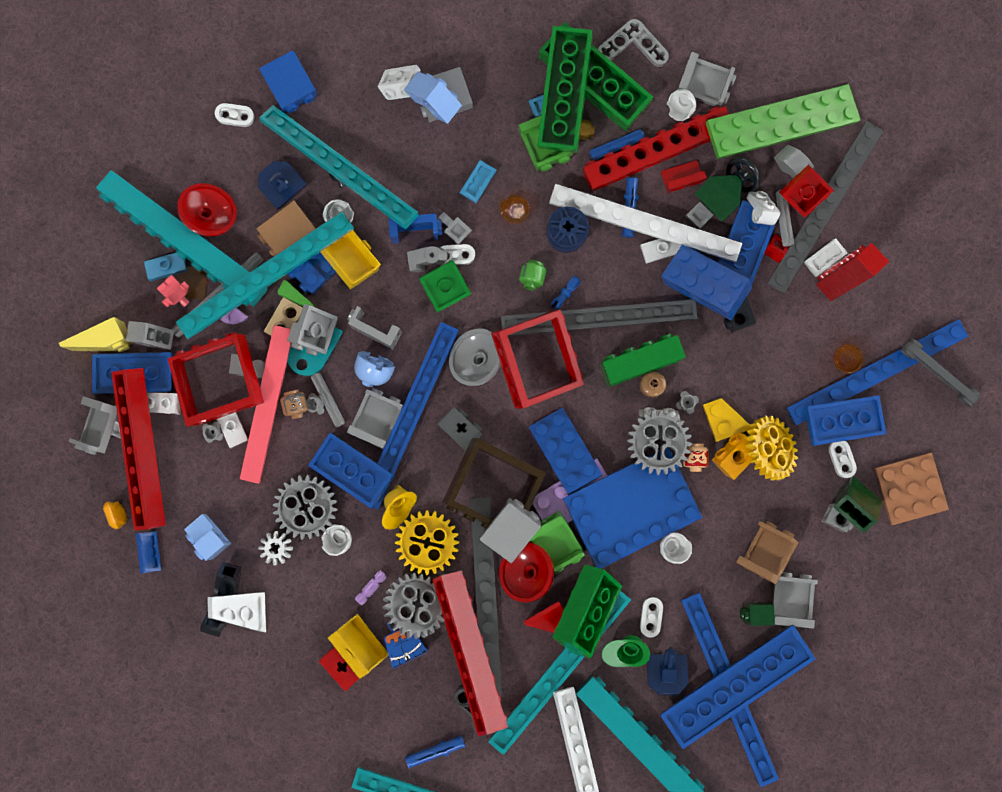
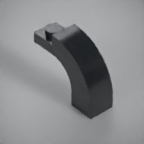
(226, 584)

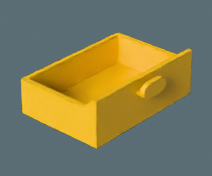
(351, 259)
(358, 646)

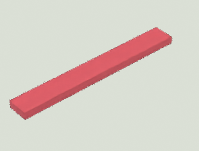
(265, 413)

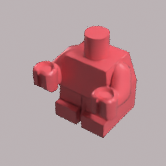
(174, 291)

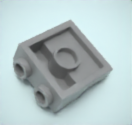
(312, 330)

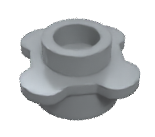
(693, 400)
(311, 402)
(207, 432)

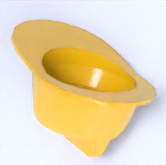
(398, 506)

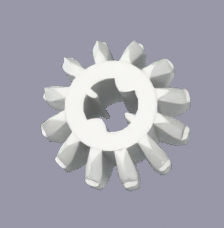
(269, 545)

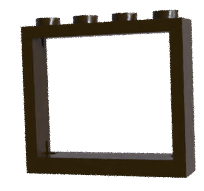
(467, 460)

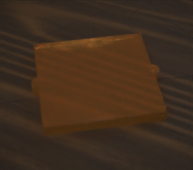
(196, 282)

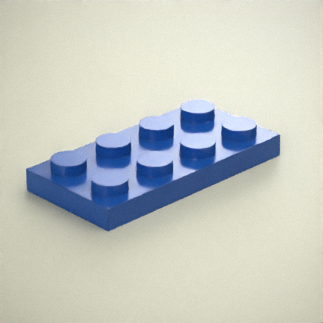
(753, 239)
(155, 367)
(845, 420)
(565, 451)
(351, 470)

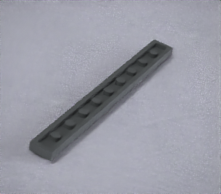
(822, 213)
(611, 316)
(486, 590)

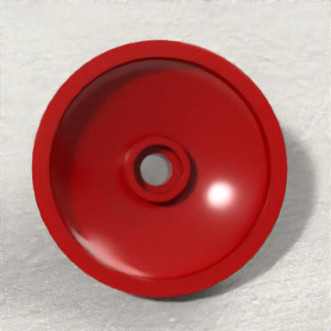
(207, 201)
(517, 577)

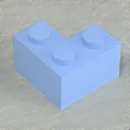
(434, 96)
(207, 538)

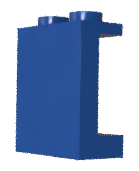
(288, 82)
(422, 222)

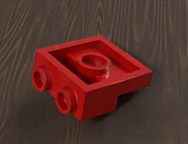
(806, 191)

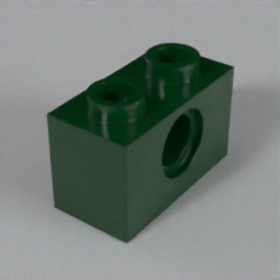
(757, 613)

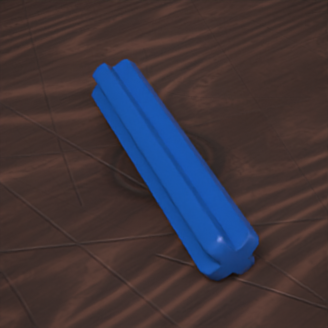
(616, 145)

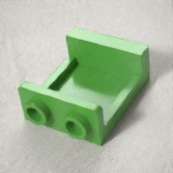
(541, 158)
(558, 541)

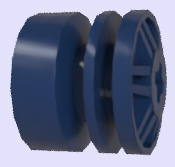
(559, 237)

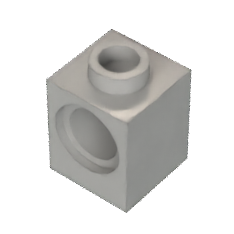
(830, 519)

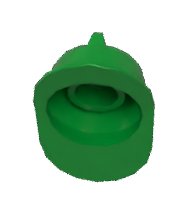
(626, 652)

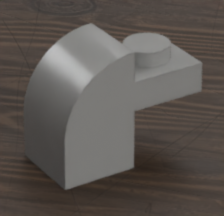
(792, 161)

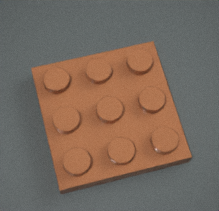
(911, 489)

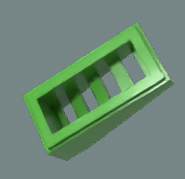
(289, 292)

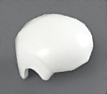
(681, 104)
(335, 207)
(341, 534)
(675, 548)

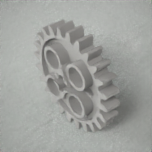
(677, 444)
(289, 515)
(398, 601)

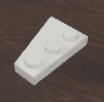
(239, 609)

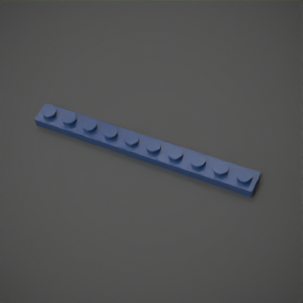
(878, 371)
(416, 400)
(718, 662)

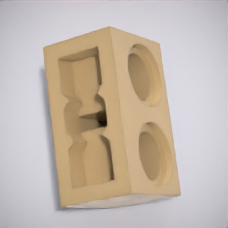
(280, 316)

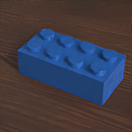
(706, 282)

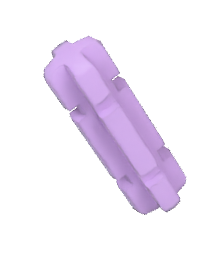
(371, 587)

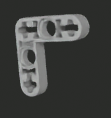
(636, 38)

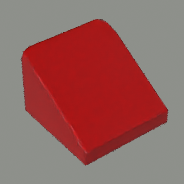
(775, 249)

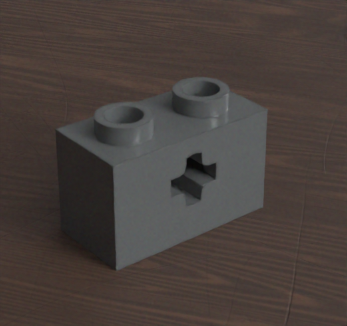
(449, 425)

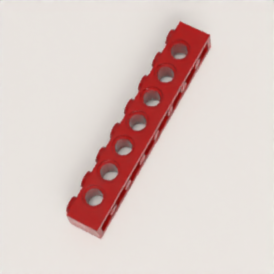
(669, 150)

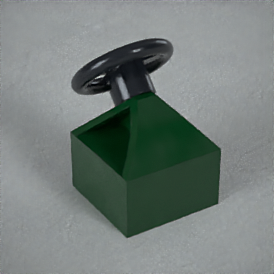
(723, 193)

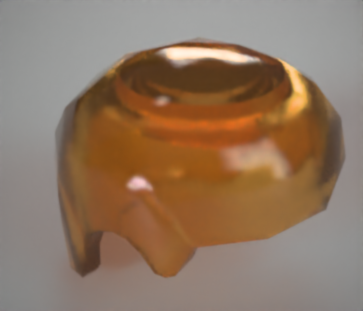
(520, 212)
(851, 355)

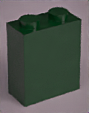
(858, 505)

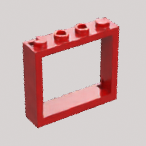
(510, 367)
(183, 387)

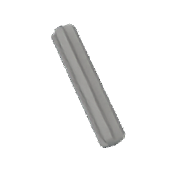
(784, 220)
(329, 401)

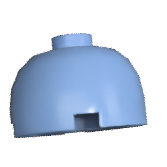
(373, 369)

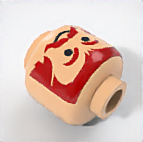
(697, 458)

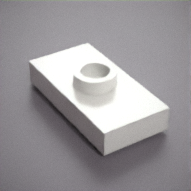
(658, 250)
(825, 257)
(233, 430)

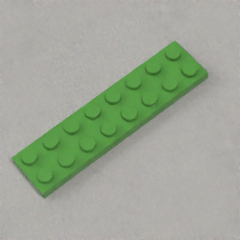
(782, 121)

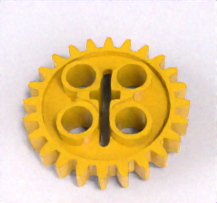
(771, 448)
(422, 560)

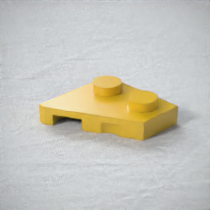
(724, 420)

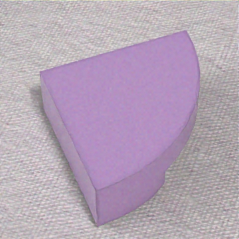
(234, 317)

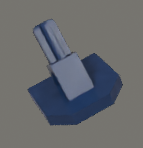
(280, 183)
(667, 672)

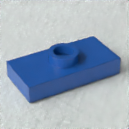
(148, 552)

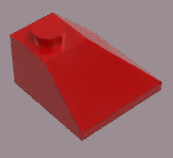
(546, 619)

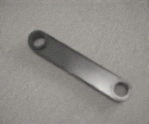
(968, 394)

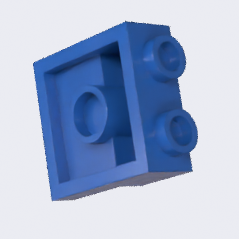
(313, 273)

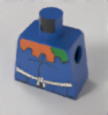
(401, 648)

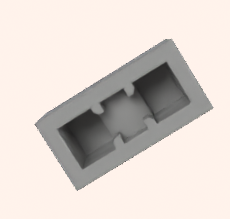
(149, 335)

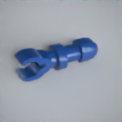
(573, 283)

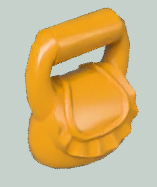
(115, 514)

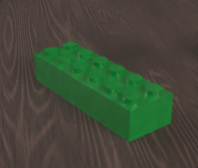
(610, 88)
(565, 89)

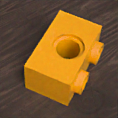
(724, 458)

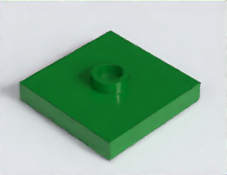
(444, 285)

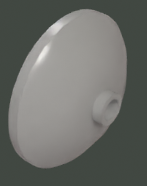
(467, 355)

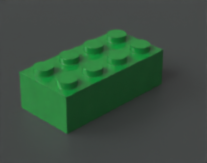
(641, 361)
(587, 611)

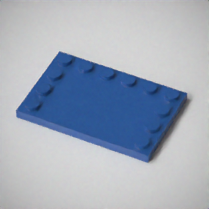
(630, 510)

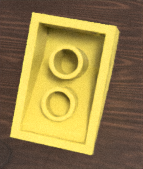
(103, 337)

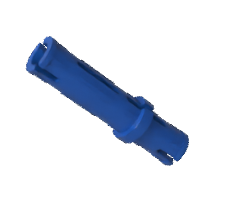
(630, 201)
(436, 751)

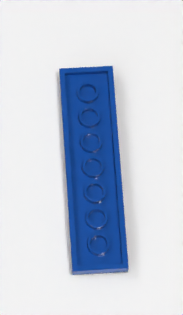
(737, 686)

